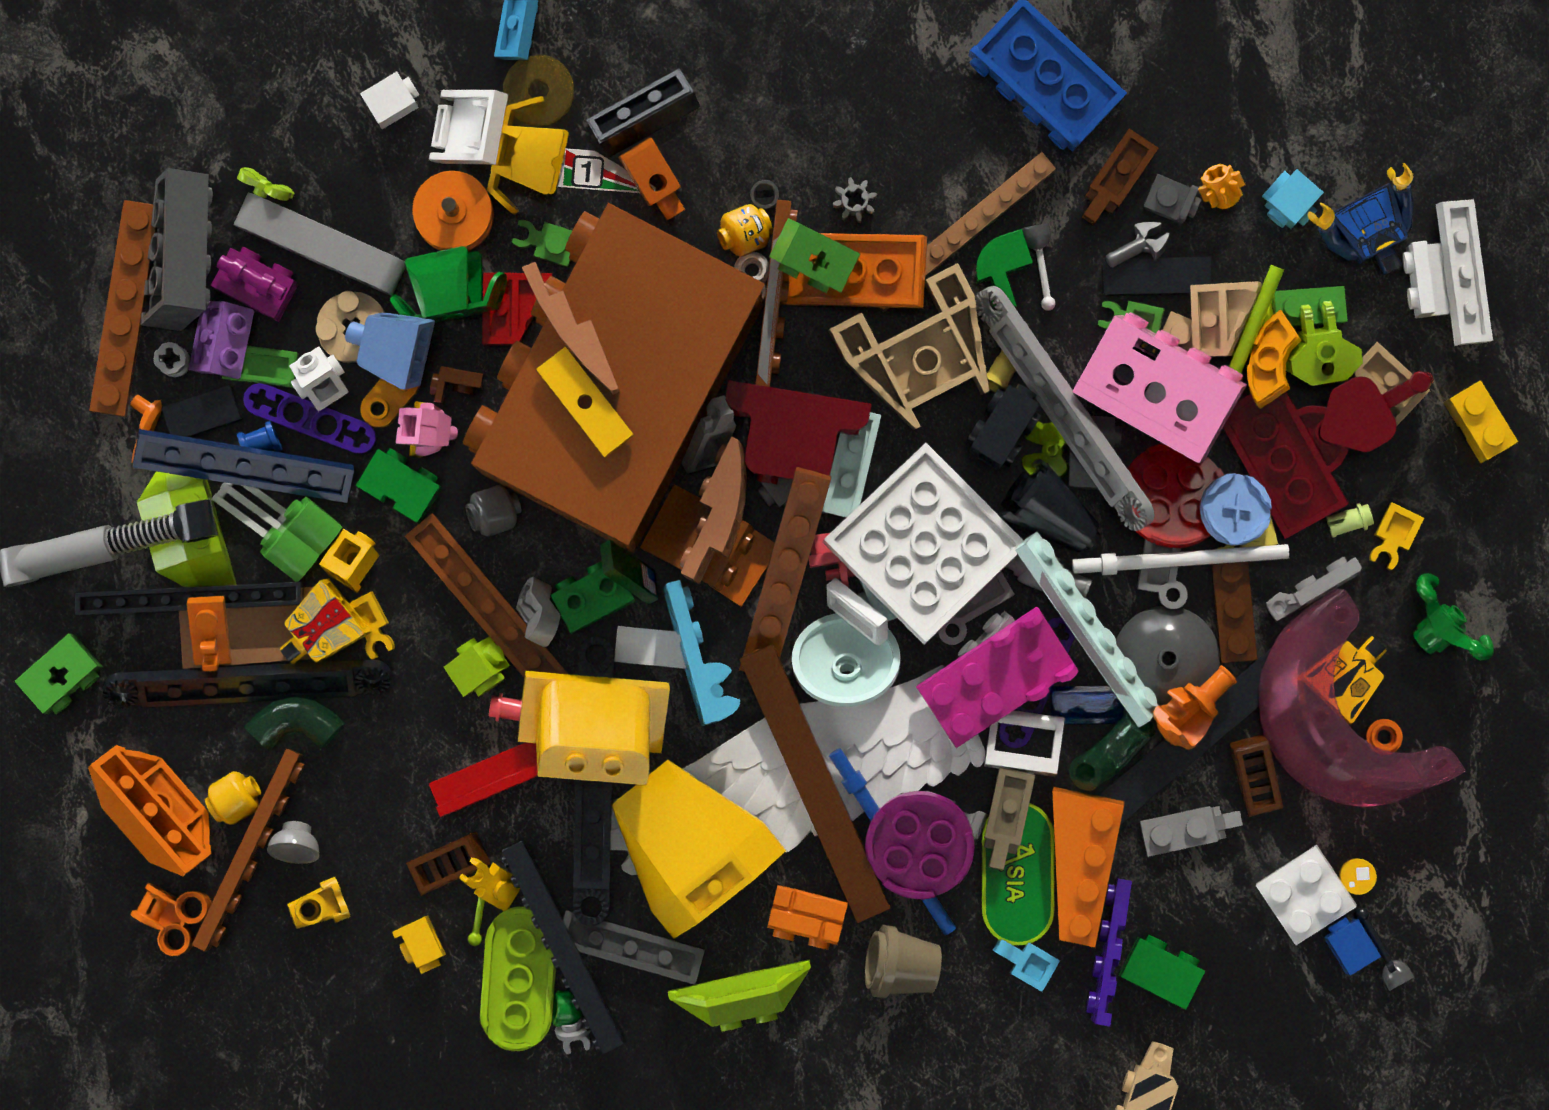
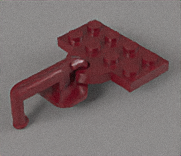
(1287, 448)

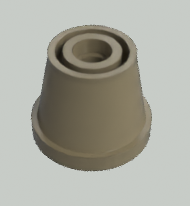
(901, 964)

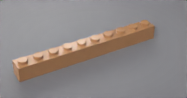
(987, 212)

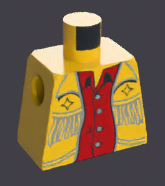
(322, 625)

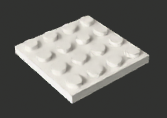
(924, 543)

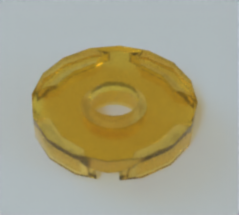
(542, 69)

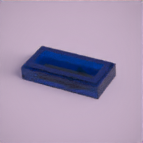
(1086, 704)

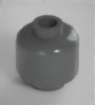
(493, 510)

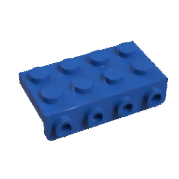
(1046, 75)

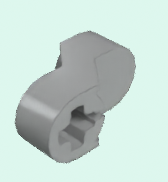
(538, 612)

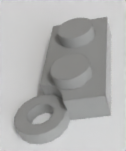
(1161, 579)
(990, 596)

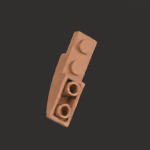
(725, 497)

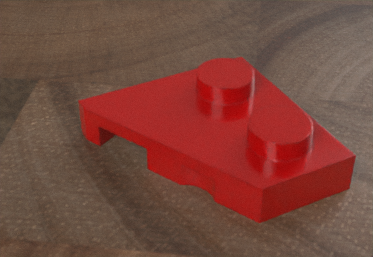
(514, 316)

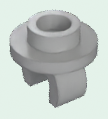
(571, 1033)

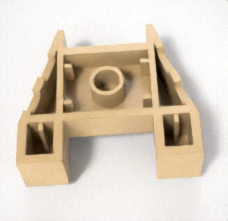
(923, 358)

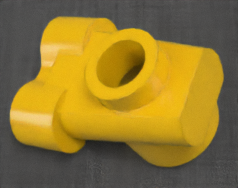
(327, 904)

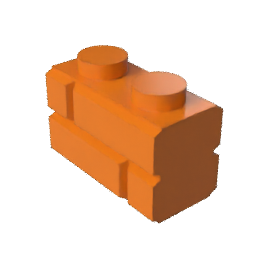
(807, 915)

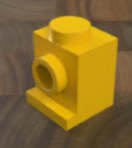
(341, 553)
(420, 944)

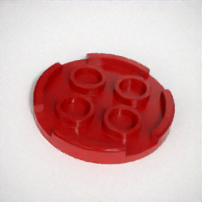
(1175, 491)

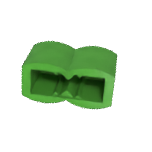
(300, 538)

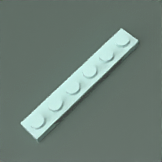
(1086, 627)

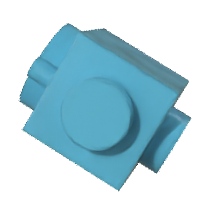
(1291, 199)

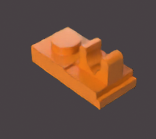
(209, 631)

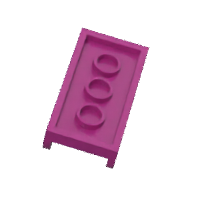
(997, 677)

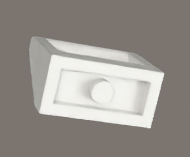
(1022, 762)

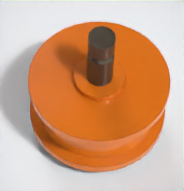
(453, 211)

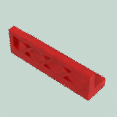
(485, 778)

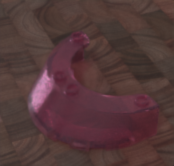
(1311, 733)

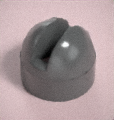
(765, 201)

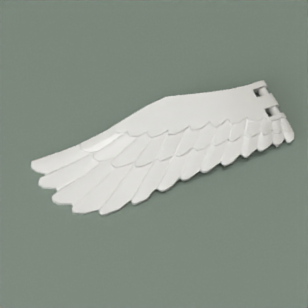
(888, 739)

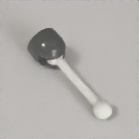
(1037, 238)

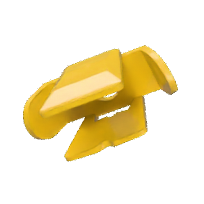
(527, 156)

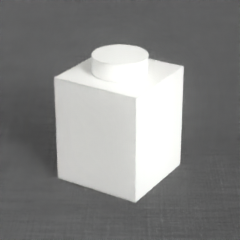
(391, 99)

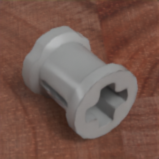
(164, 352)

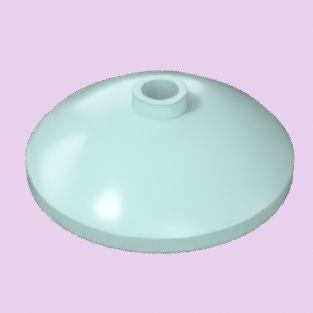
(835, 646)

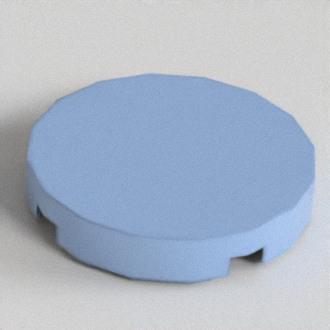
(1235, 509)

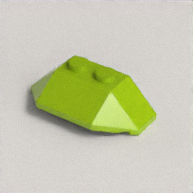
(190, 563)
(742, 996)

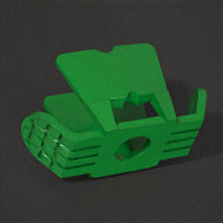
(445, 283)

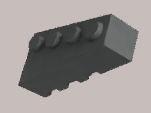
(179, 250)

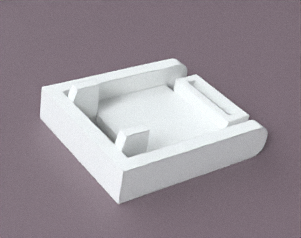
(470, 127)

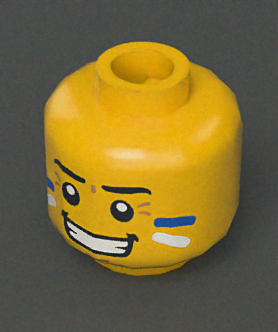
(745, 230)

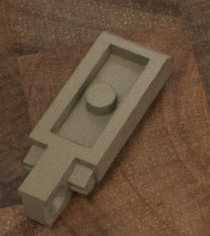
(1007, 814)

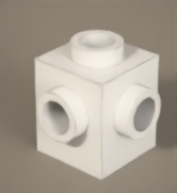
(318, 378)

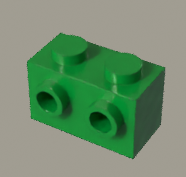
(589, 598)

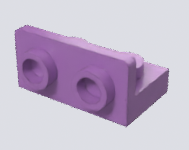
(221, 339)

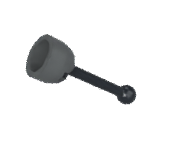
(1395, 971)

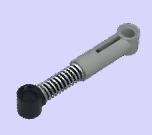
(103, 544)

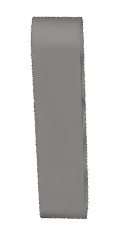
(320, 244)

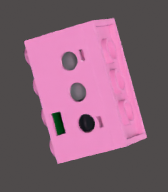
(1160, 386)

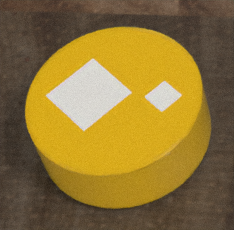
(1358, 876)

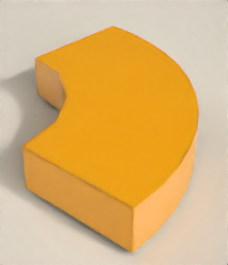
(1269, 357)

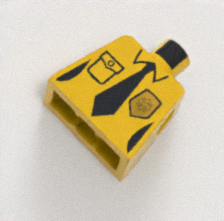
(1357, 676)

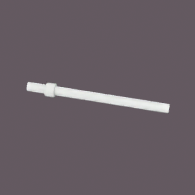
(1110, 563)

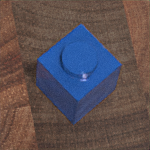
(1351, 945)

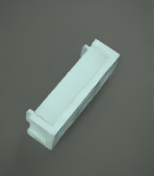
(851, 469)

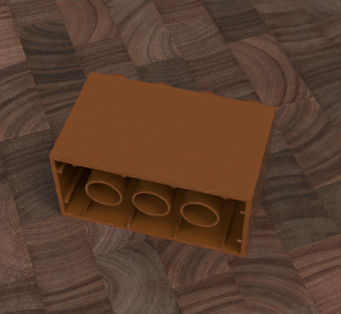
(670, 337)

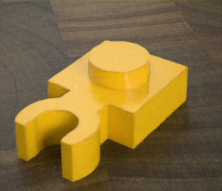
(1397, 530)
(374, 617)
(492, 884)

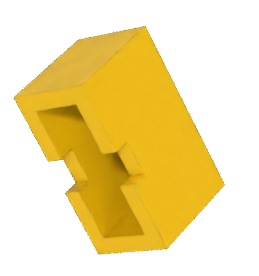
(1480, 422)

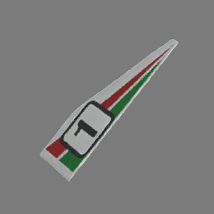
(593, 171)

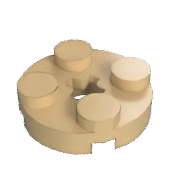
(334, 314)

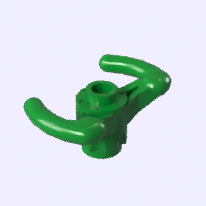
(1446, 625)

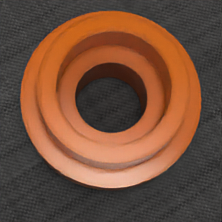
(1392, 728)

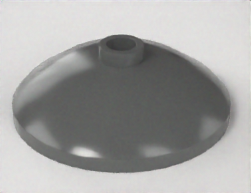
(1174, 631)

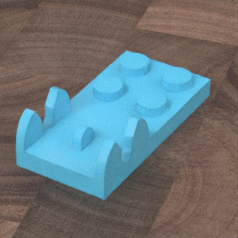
(702, 678)

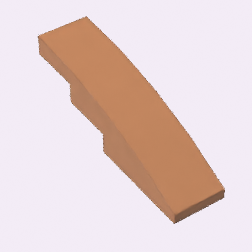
(579, 338)

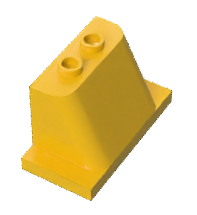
(593, 725)

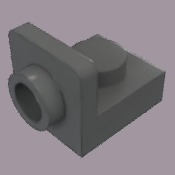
(1172, 199)

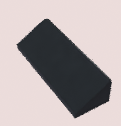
(643, 113)

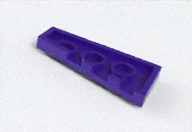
(1103, 968)

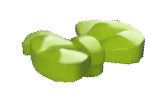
(263, 186)
(1051, 451)

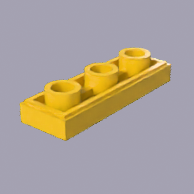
(571, 384)

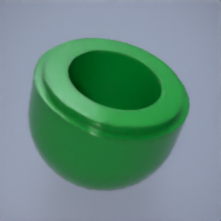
(564, 1010)

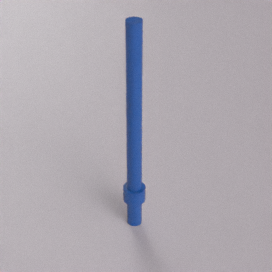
(855, 783)

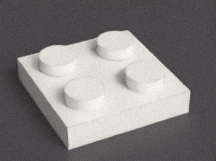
(1306, 895)

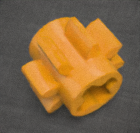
(1221, 186)

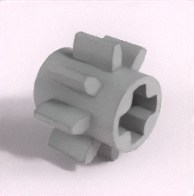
(851, 190)

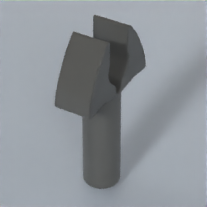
(1140, 244)

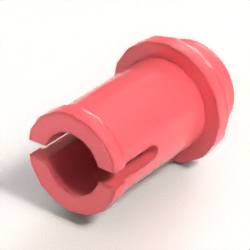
(505, 708)

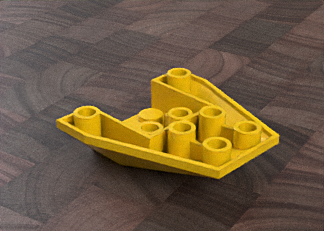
(690, 846)

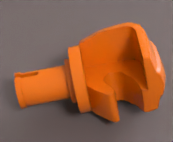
(1192, 709)

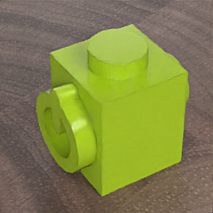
(477, 667)

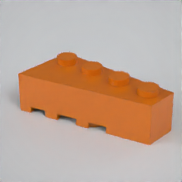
(1084, 852)

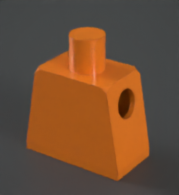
(644, 162)

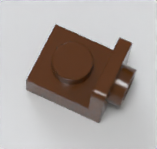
(462, 381)

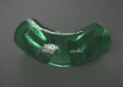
(292, 716)
(1110, 753)

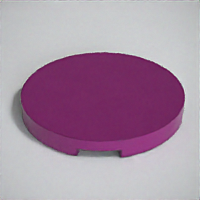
(920, 844)

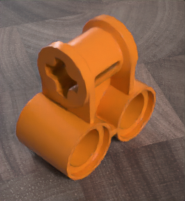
(170, 914)

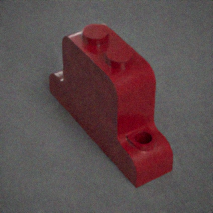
(792, 428)

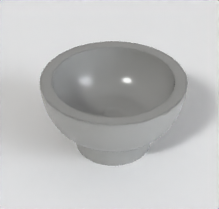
(294, 844)

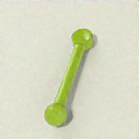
(475, 938)

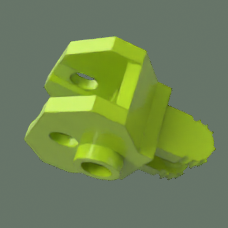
(1323, 347)

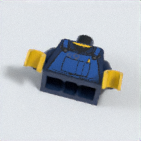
(1371, 223)

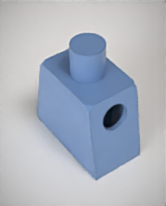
(393, 347)

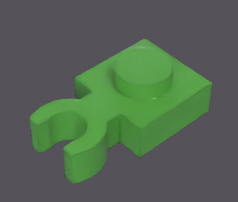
(549, 242)
(1149, 313)

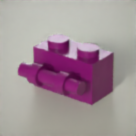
(254, 283)

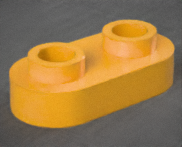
(391, 398)

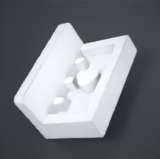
(1427, 278)

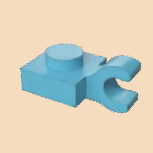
(1031, 963)

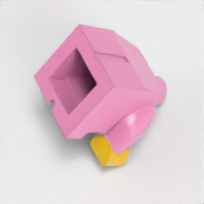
(424, 429)

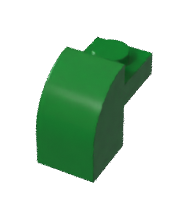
(1000, 258)

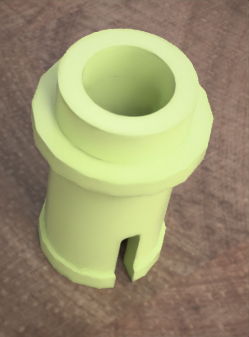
(1350, 520)

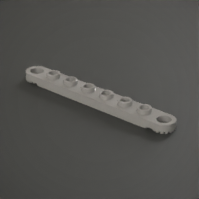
(1064, 408)

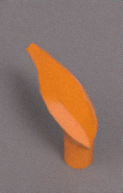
(150, 411)

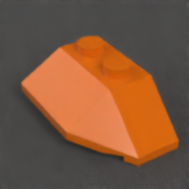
(152, 808)

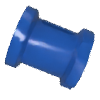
(263, 438)

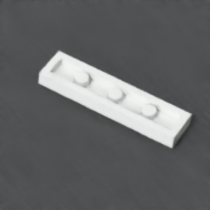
(1464, 272)

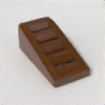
(1250, 745)
(475, 849)

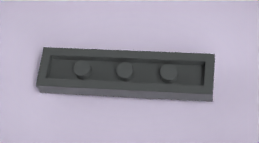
(636, 949)

